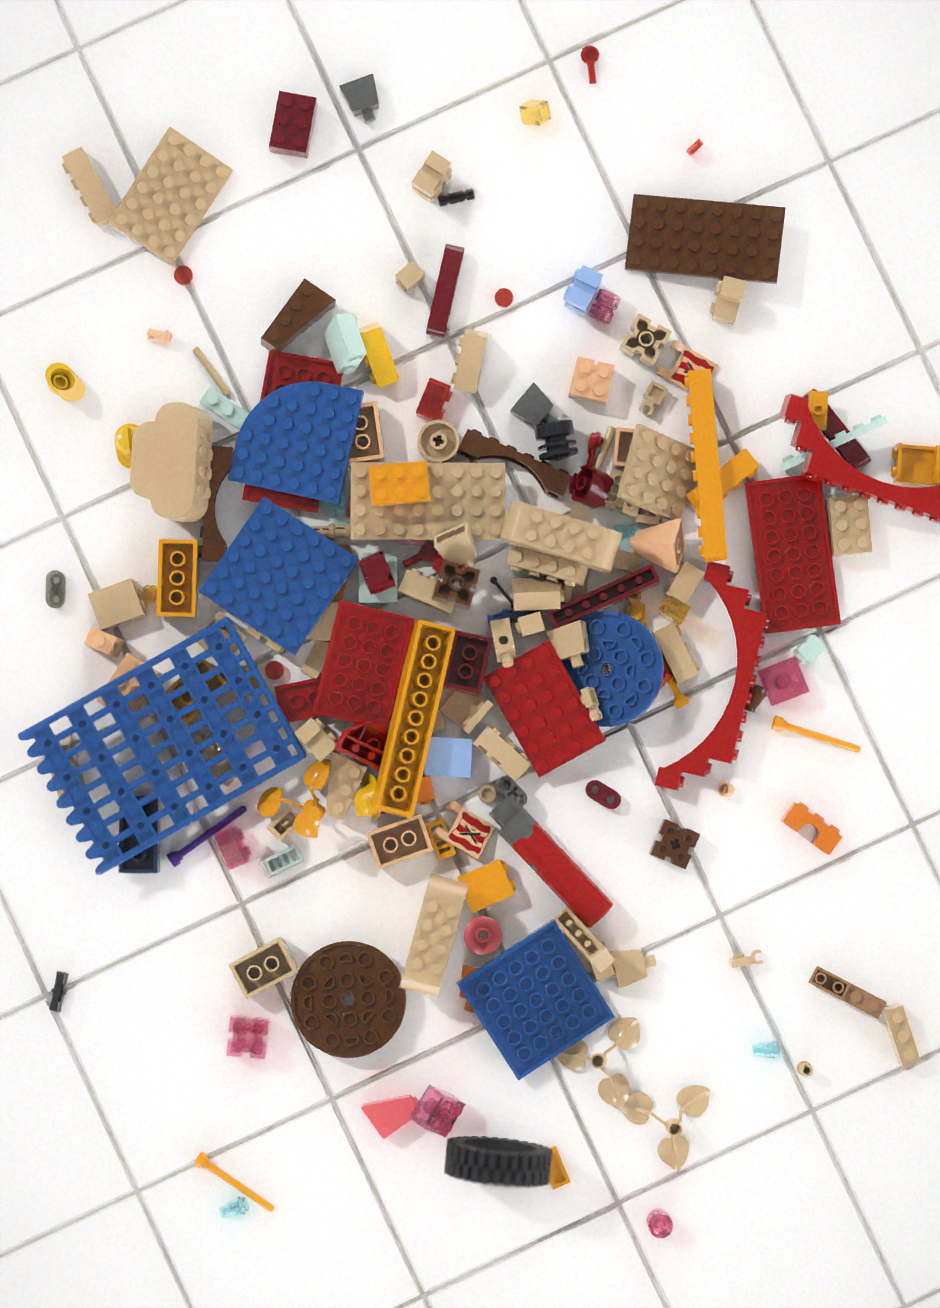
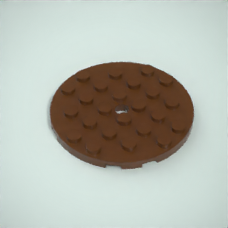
(320, 1007)

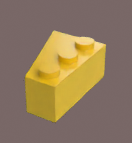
(378, 356)

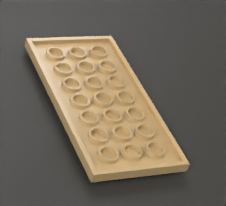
(457, 496)

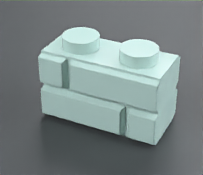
(808, 649)

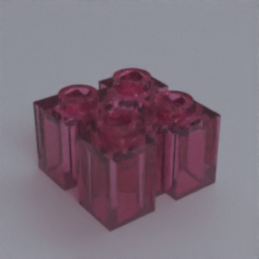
(256, 1046)

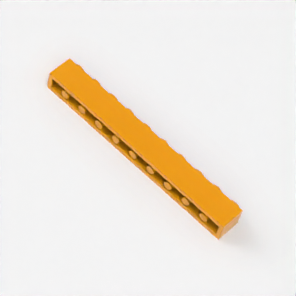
(707, 465)

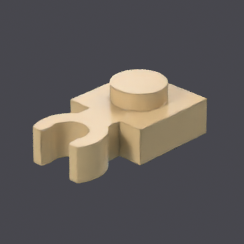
(654, 395)
(591, 702)

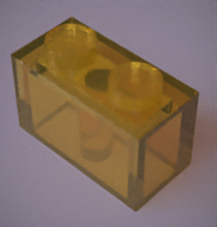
(674, 610)

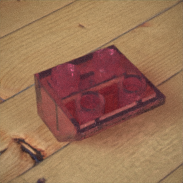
(233, 847)

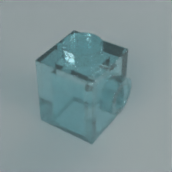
(332, 509)

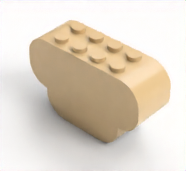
(174, 461)
(560, 536)
(434, 935)

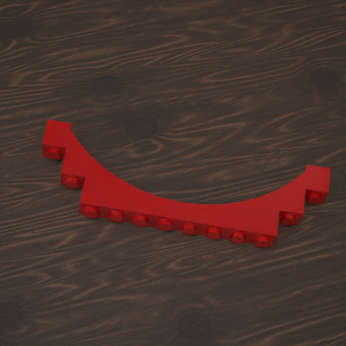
(828, 466)
(723, 739)

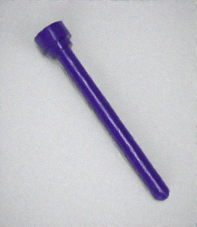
(176, 856)

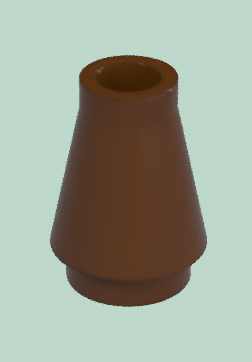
(759, 694)

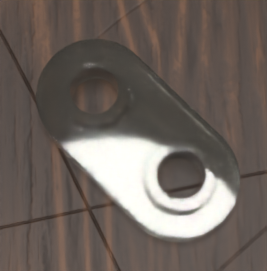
(55, 589)

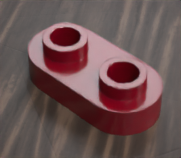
(603, 794)

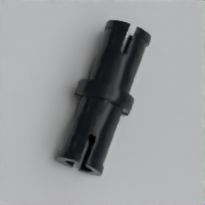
(58, 991)

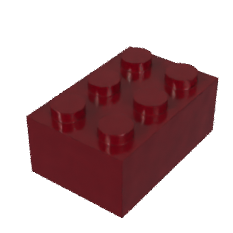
(293, 124)
(467, 663)

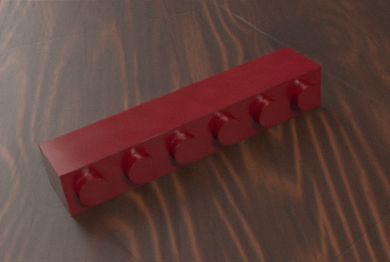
(605, 596)

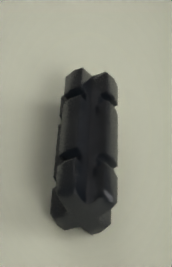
(456, 197)

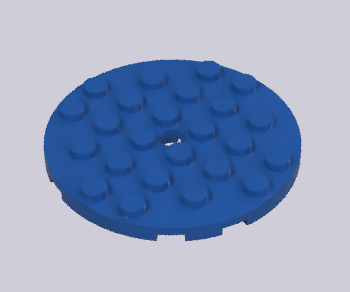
(634, 663)

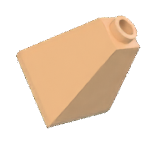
(661, 544)

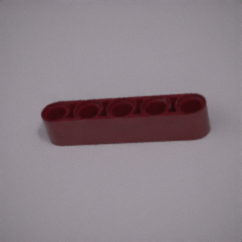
(445, 290)
(849, 451)

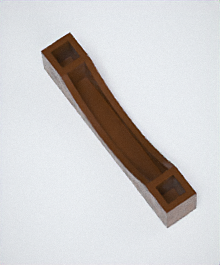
(551, 480)
(213, 543)

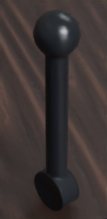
(493, 580)

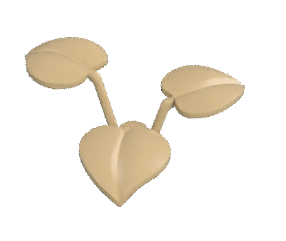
(615, 1088)
(671, 1150)

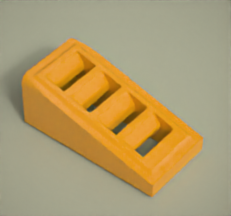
(440, 856)

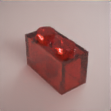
(433, 400)

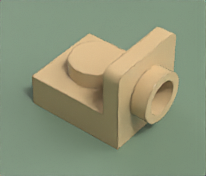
(647, 519)

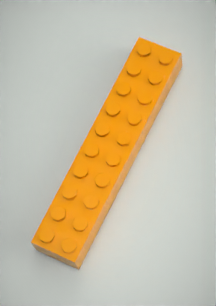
(413, 718)

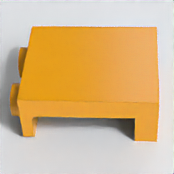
(916, 464)
(487, 885)

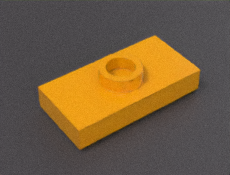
(818, 407)

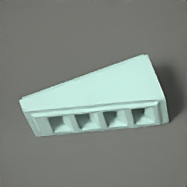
(267, 869)

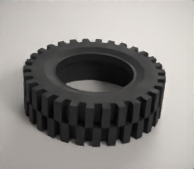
(498, 1161)

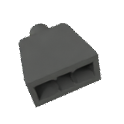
(361, 97)
(533, 407)

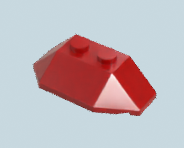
(363, 743)

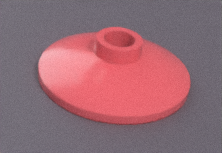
(490, 942)

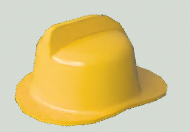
(64, 382)
(123, 443)
(364, 797)

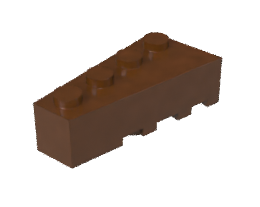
(298, 314)

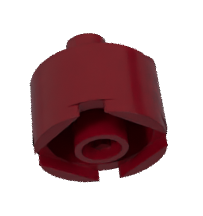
(590, 487)
(376, 573)

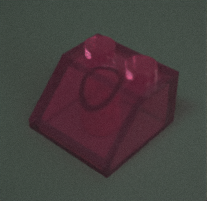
(783, 681)

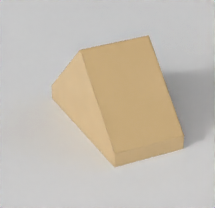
(283, 824)

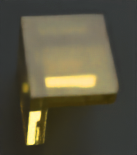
(535, 112)

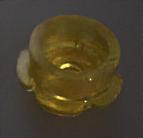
(145, 594)

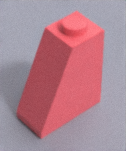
(390, 1113)

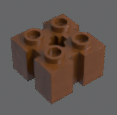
(449, 574)
(663, 848)

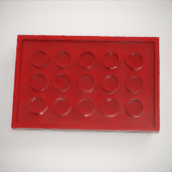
(363, 664)
(544, 708)

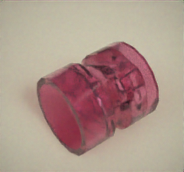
(604, 305)
(659, 1223)

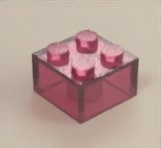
(437, 1111)

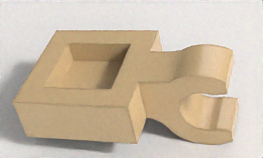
(741, 960)

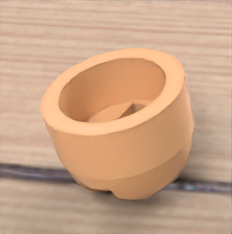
(726, 789)

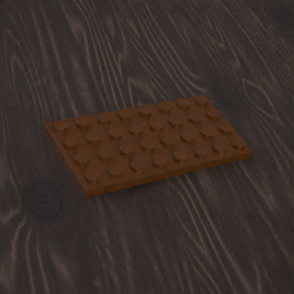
(705, 238)

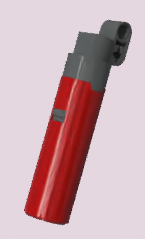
(547, 857)

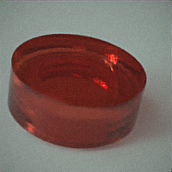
(694, 147)
(183, 275)
(504, 298)
(274, 670)

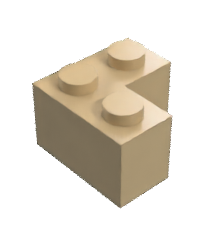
(729, 295)

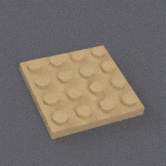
(656, 473)

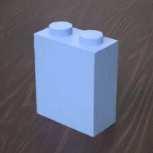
(449, 757)

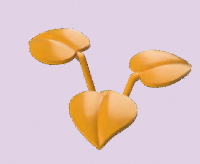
(309, 820)

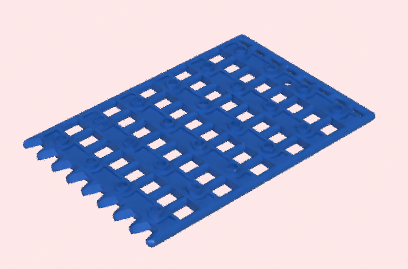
(77, 795)

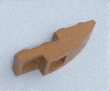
(847, 992)

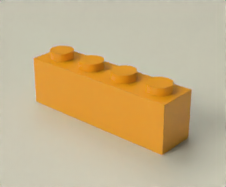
(731, 475)

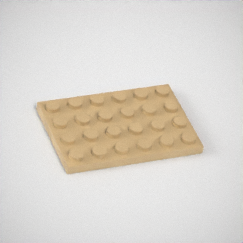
(170, 196)

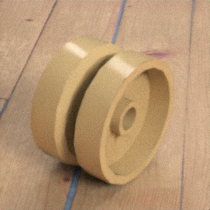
(436, 431)

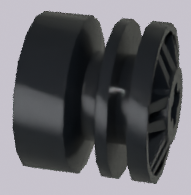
(556, 441)

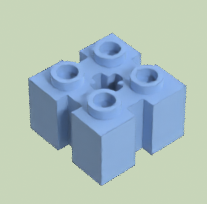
(584, 287)

